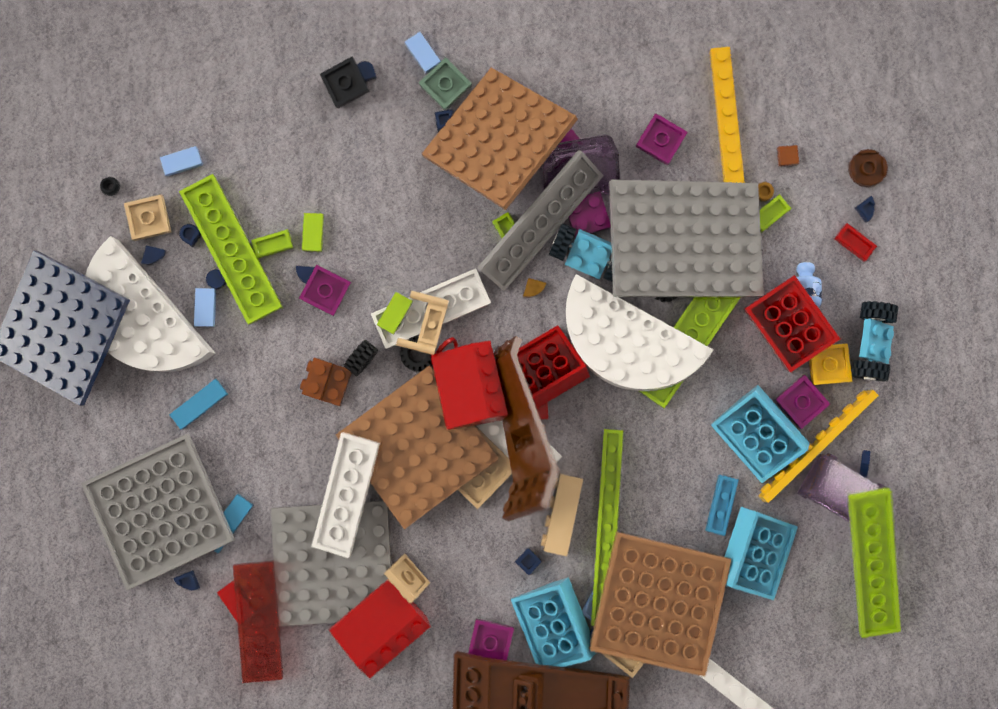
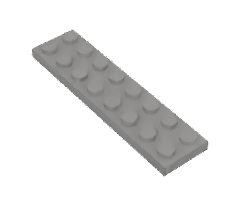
(541, 220)

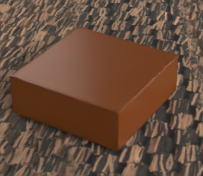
(788, 155)

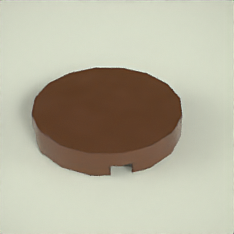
(867, 168)

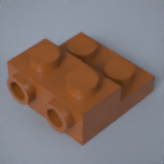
(325, 381)

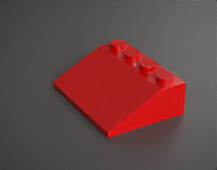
(791, 324)
(553, 364)
(469, 385)
(379, 628)

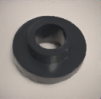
(105, 184)

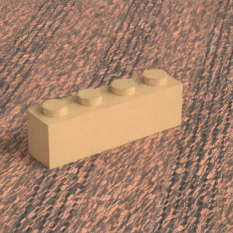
(562, 515)

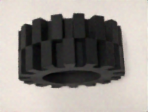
(360, 358)
(413, 365)

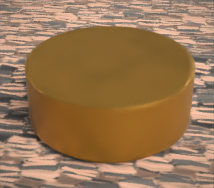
(765, 191)

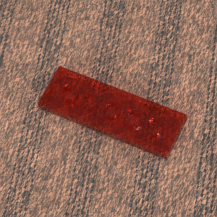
(258, 621)

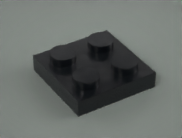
(344, 82)

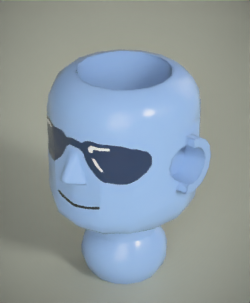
(809, 282)

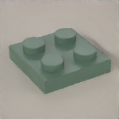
(445, 84)

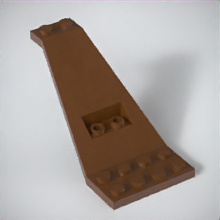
(528, 448)
(500, 685)

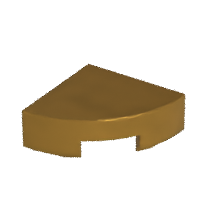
(533, 288)

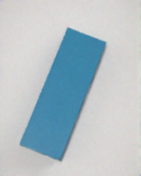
(198, 404)
(721, 505)
(236, 513)

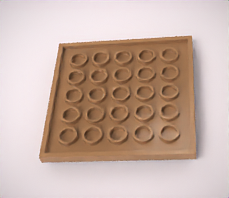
(499, 137)
(417, 456)
(660, 604)

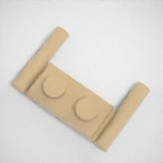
(431, 324)

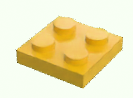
(831, 365)

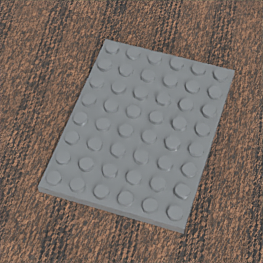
(685, 239)

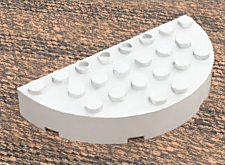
(152, 329)
(627, 343)

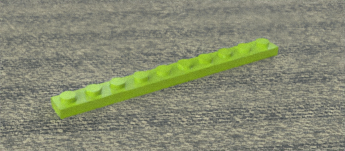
(608, 509)

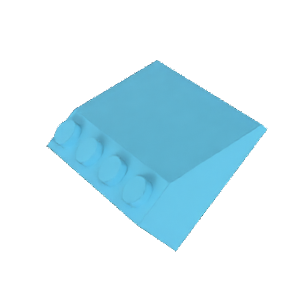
(760, 434)
(758, 553)
(554, 624)

